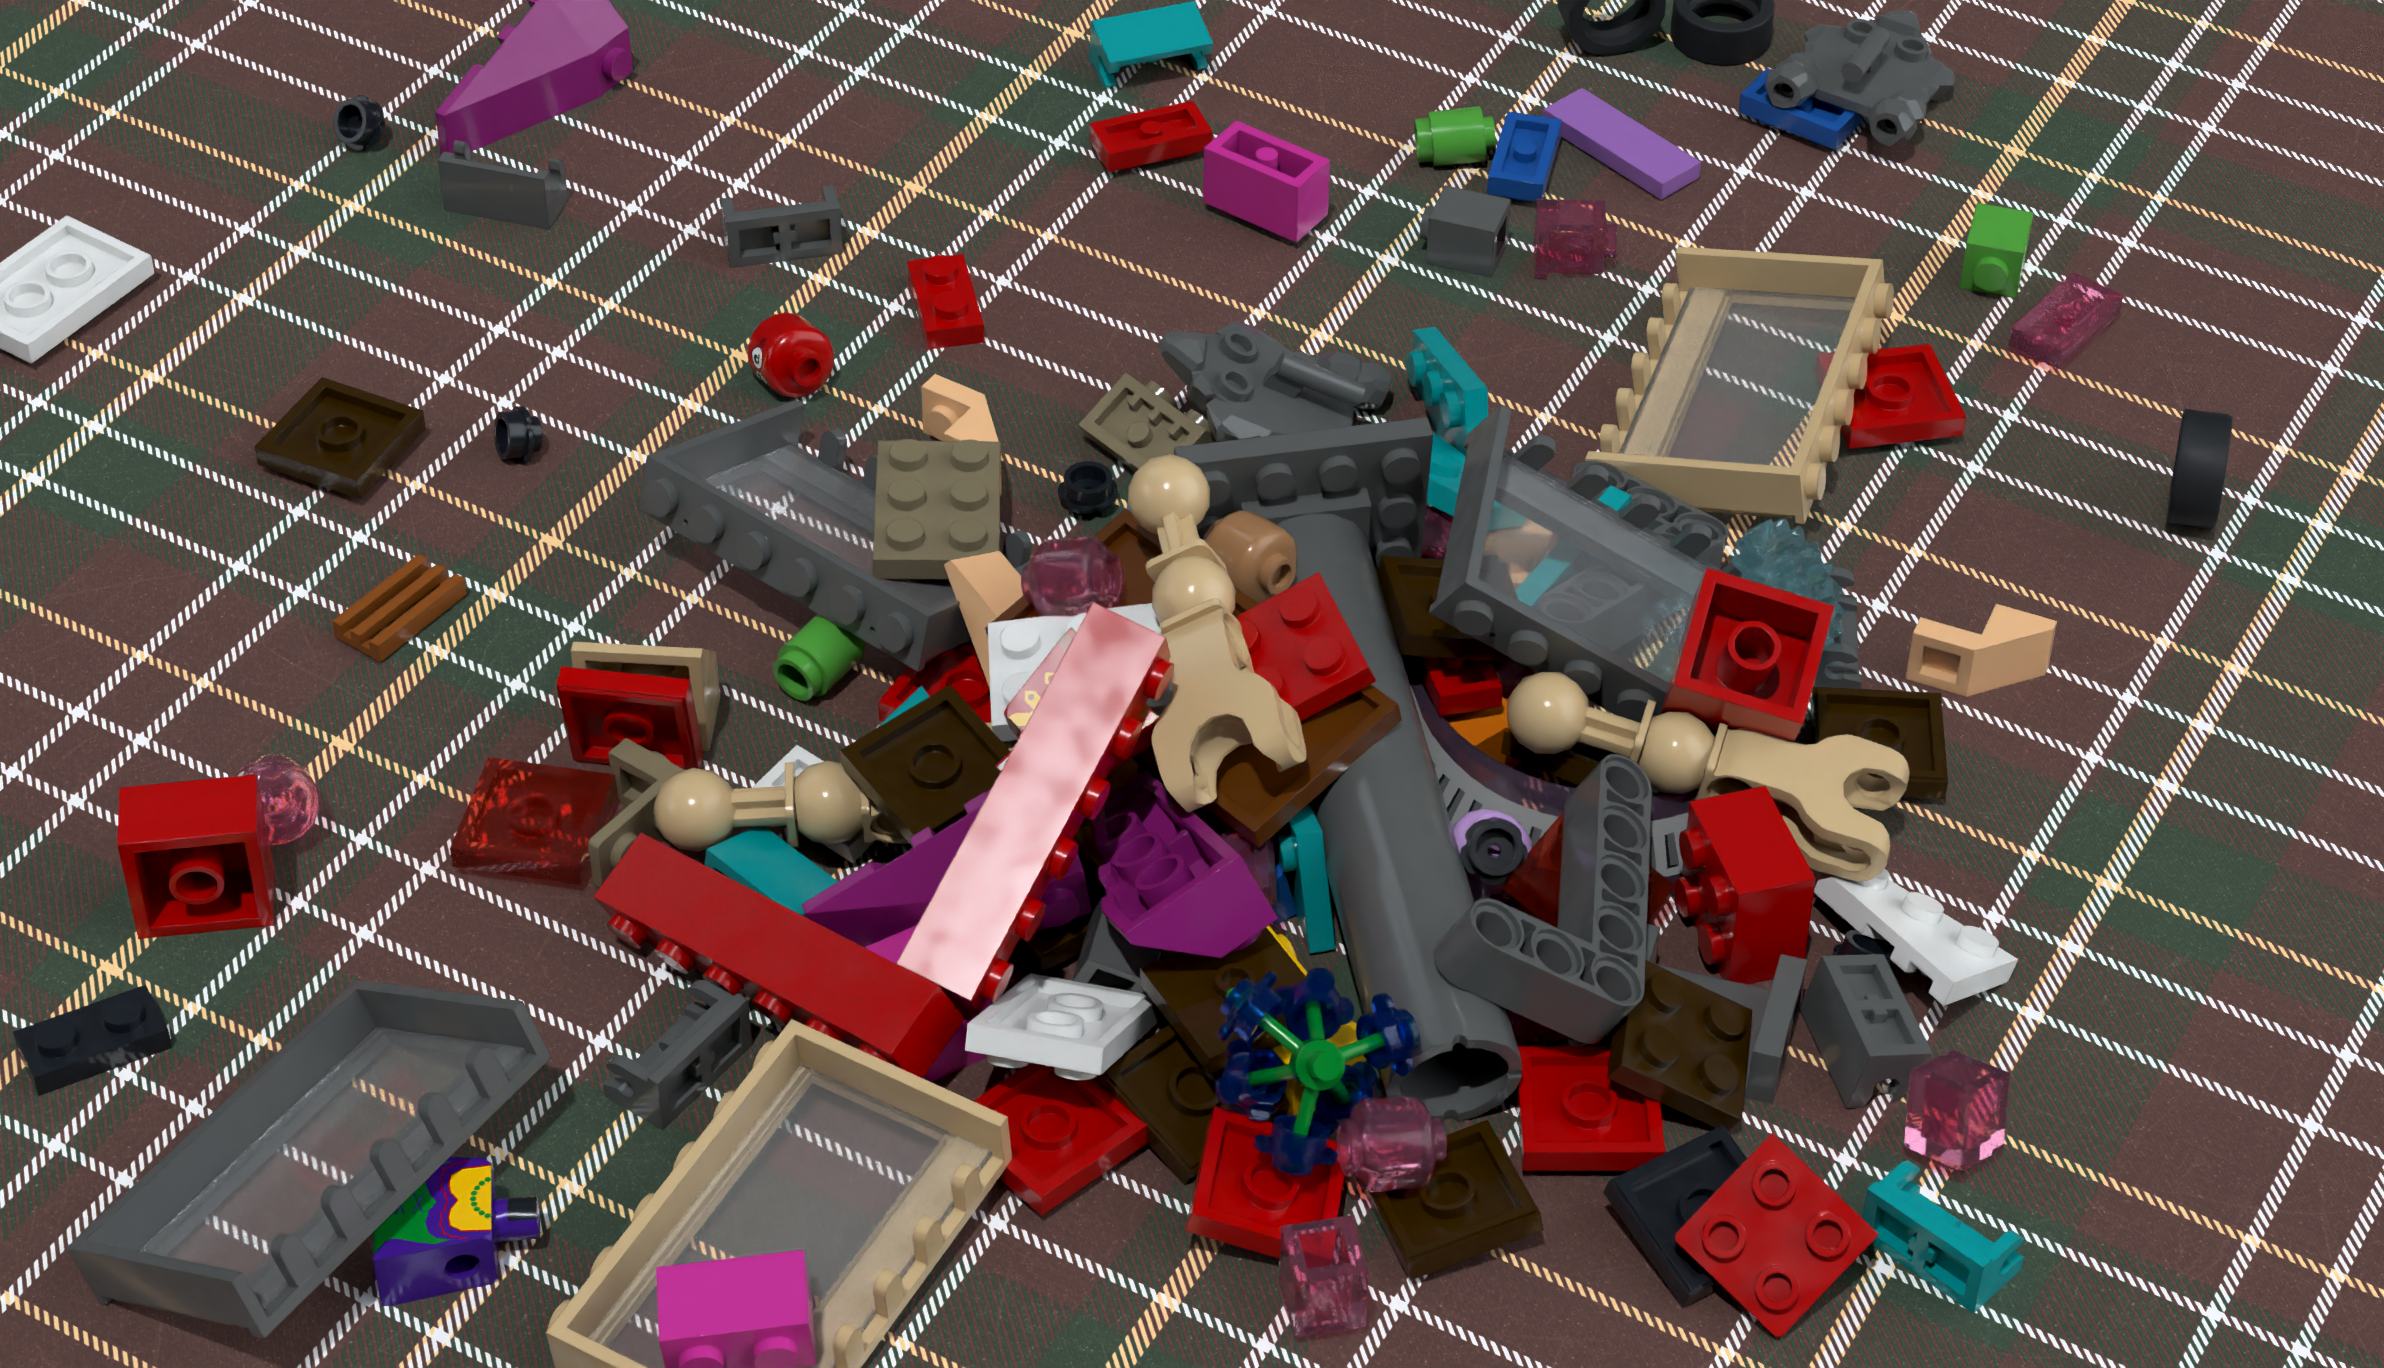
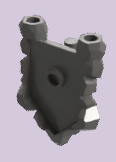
(1867, 68)
(1264, 389)

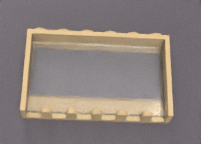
(1749, 379)
(810, 1157)

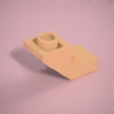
(956, 412)
(1966, 663)

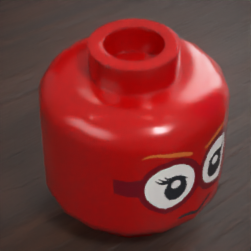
(788, 350)

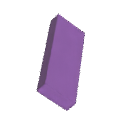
(1623, 144)

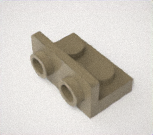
(1142, 423)

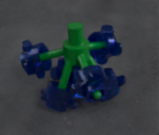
(1312, 1015)

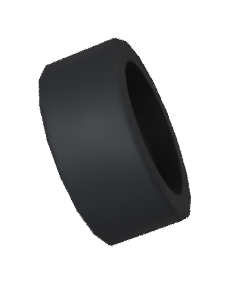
(1613, 35)
(1722, 42)
(2199, 468)

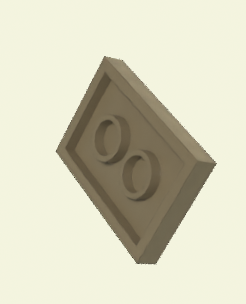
(934, 505)

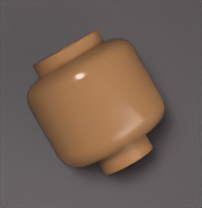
(1254, 553)

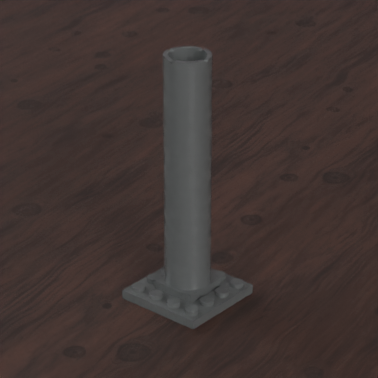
(1384, 819)

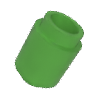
(1454, 136)
(816, 658)

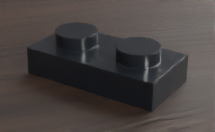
(92, 1040)

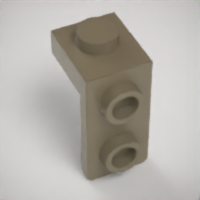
(638, 781)

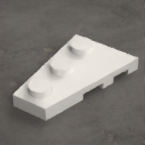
(1953, 955)

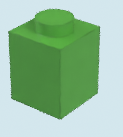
(1996, 250)

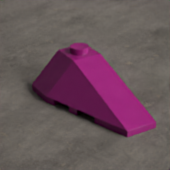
(544, 67)
(1173, 876)
(894, 896)

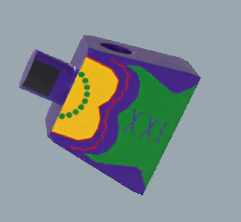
(449, 1233)

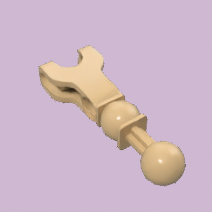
(1213, 684)
(1808, 783)
(821, 803)

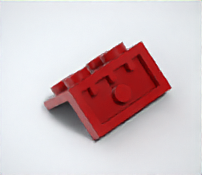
(1775, 1236)

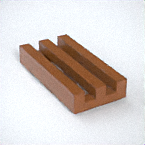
(392, 603)

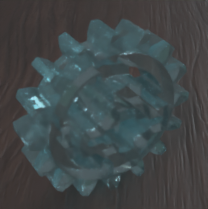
(1787, 562)

